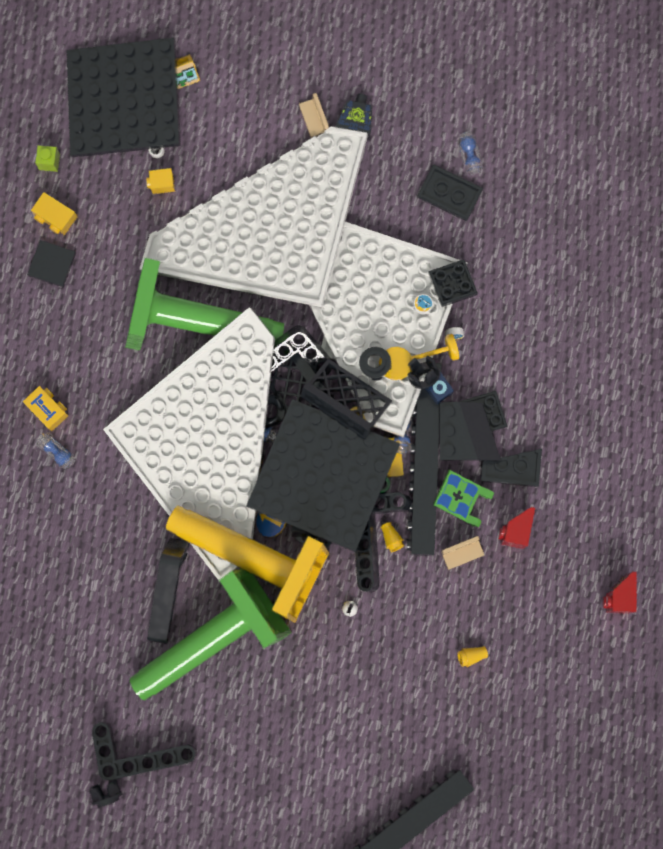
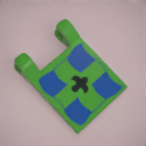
(459, 496)

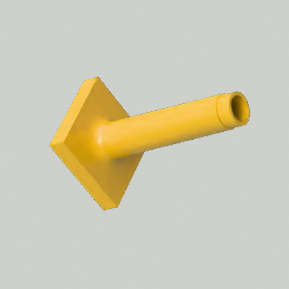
(291, 575)

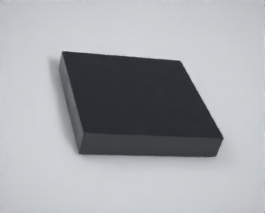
(51, 263)

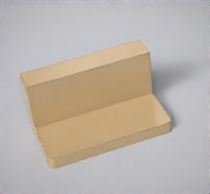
(314, 116)
(462, 553)

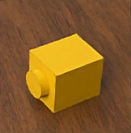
(161, 181)

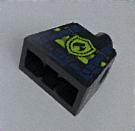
(356, 115)

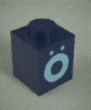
(440, 390)

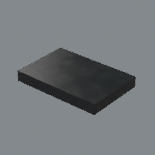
(450, 192)

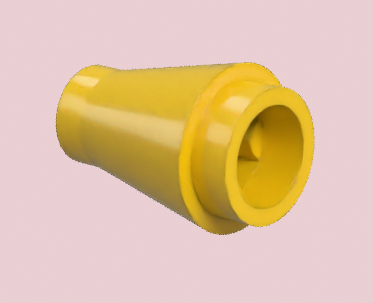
(392, 538)
(470, 656)

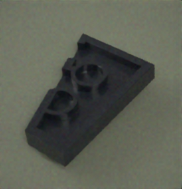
(517, 469)

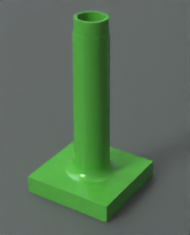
(177, 312)
(249, 612)

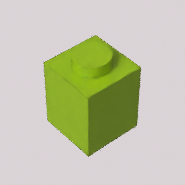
(47, 158)

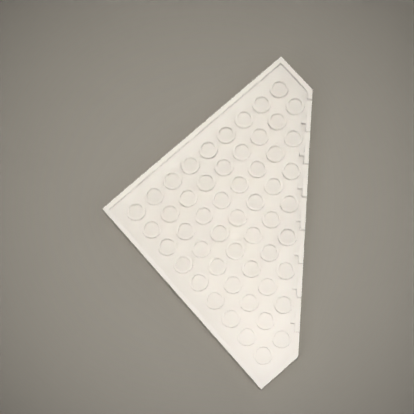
(272, 229)
(373, 306)
(204, 429)

